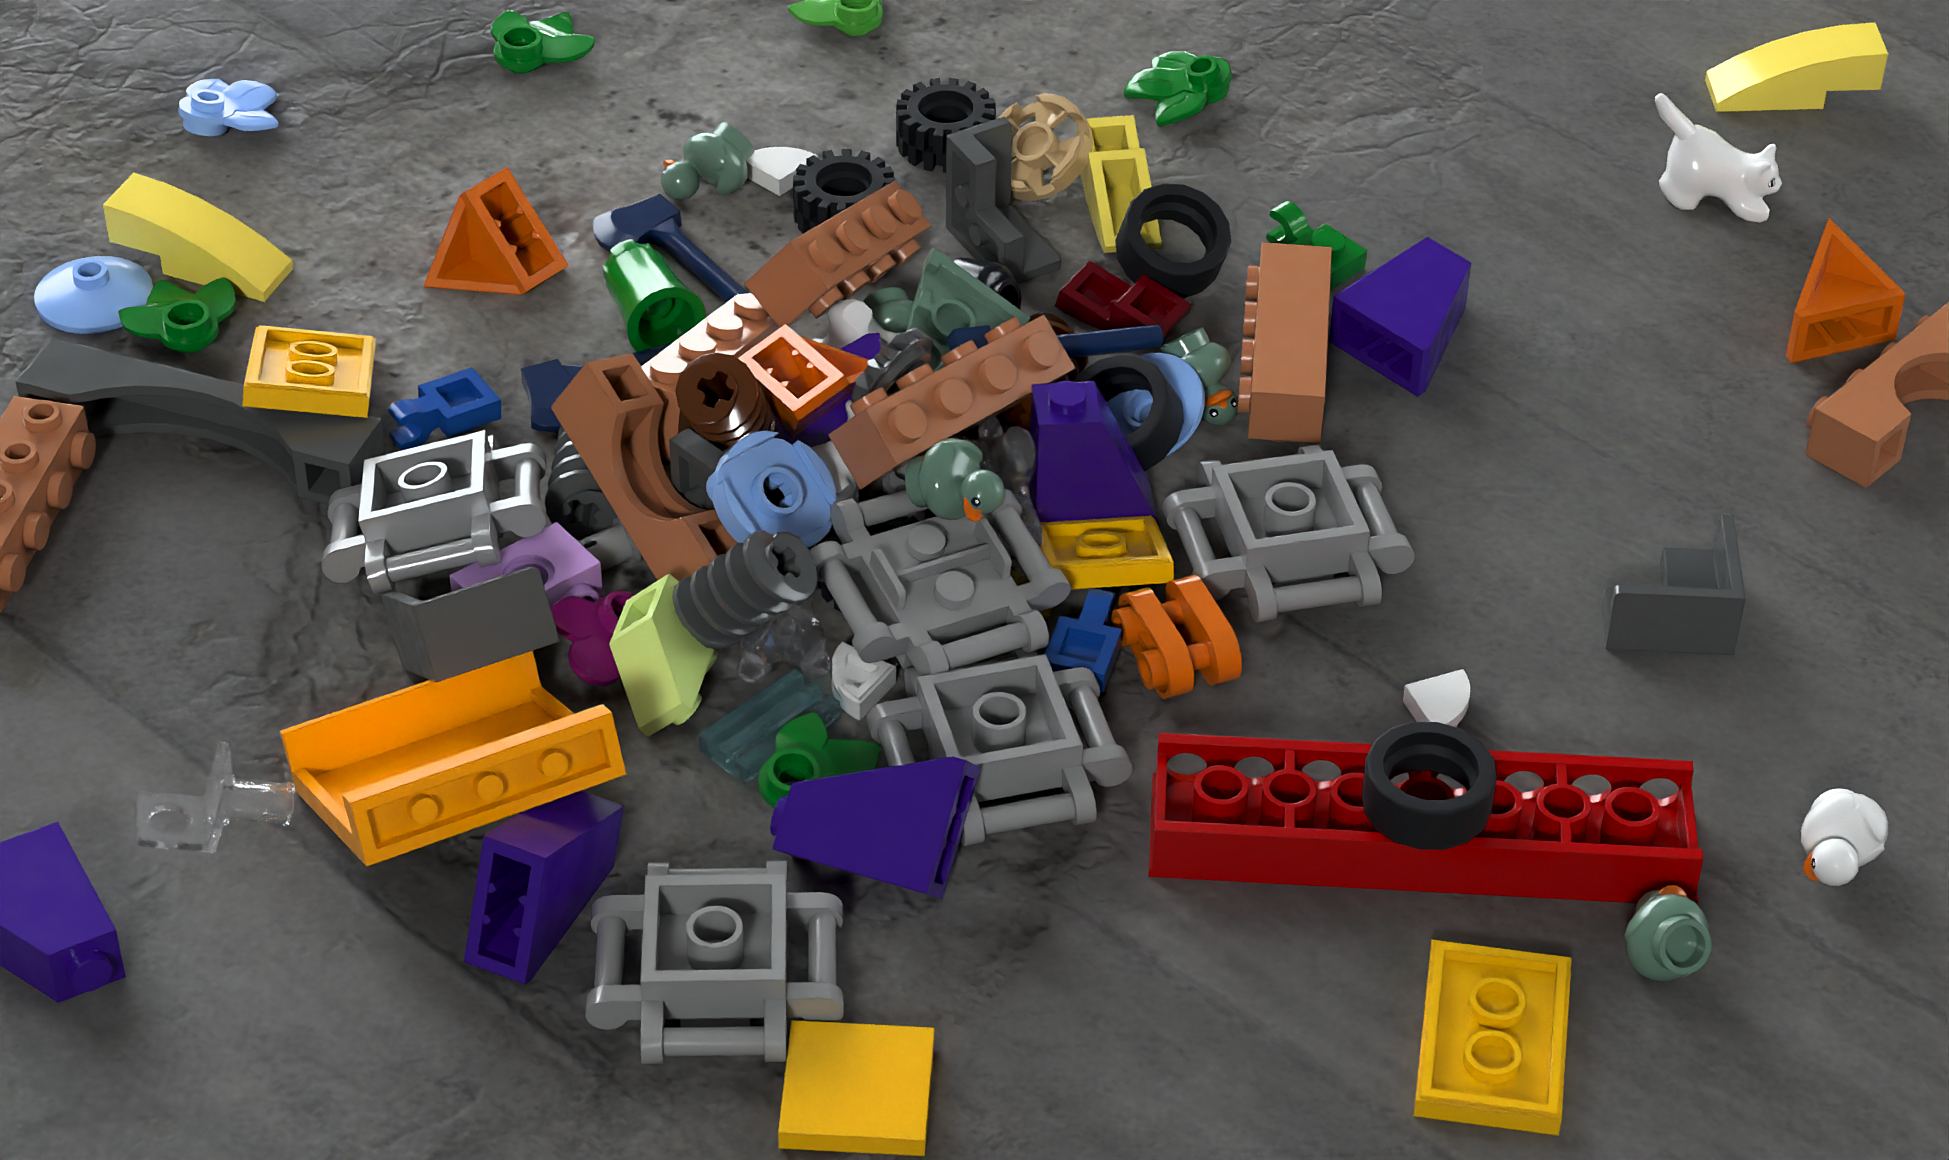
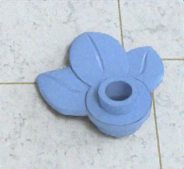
(215, 105)

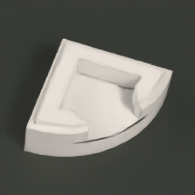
(775, 167)
(859, 683)
(1439, 698)

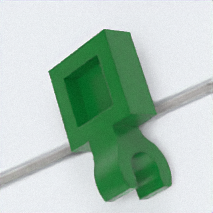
(1346, 255)

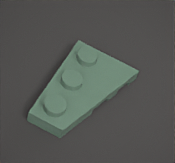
(953, 300)

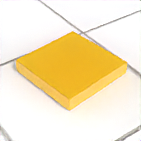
(1108, 551)
(856, 1088)

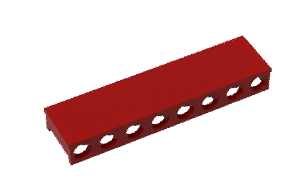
(1317, 833)

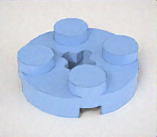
(793, 468)

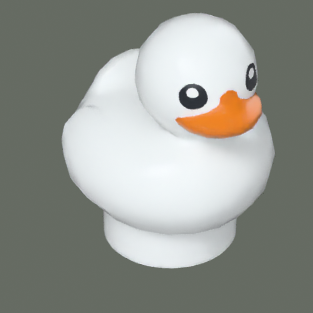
(1841, 836)

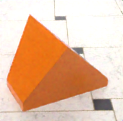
(495, 242)
(1843, 301)
(802, 376)

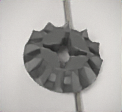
(893, 361)

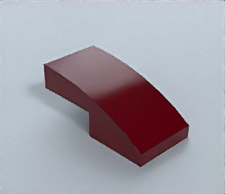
(1113, 304)

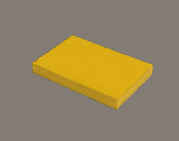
(310, 371)
(1494, 1037)

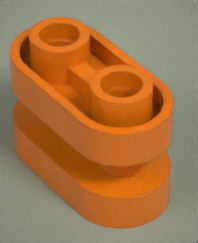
(1178, 637)

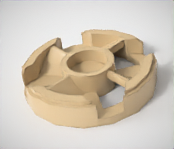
(1038, 147)

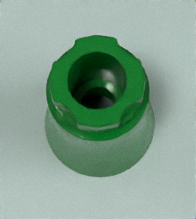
(650, 296)

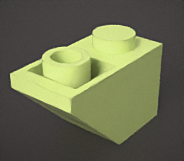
(659, 659)

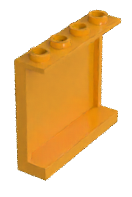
(447, 758)

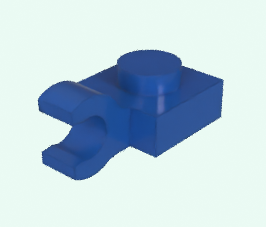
(450, 402)
(1087, 640)

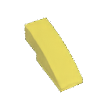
(1800, 70)
(1114, 177)
(193, 238)

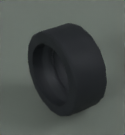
(1186, 207)
(1165, 420)
(1420, 821)

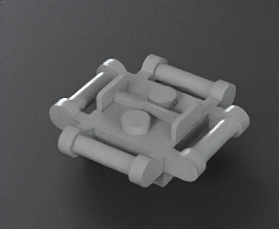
(433, 510)
(1290, 531)
(938, 586)
(1018, 729)
(715, 961)

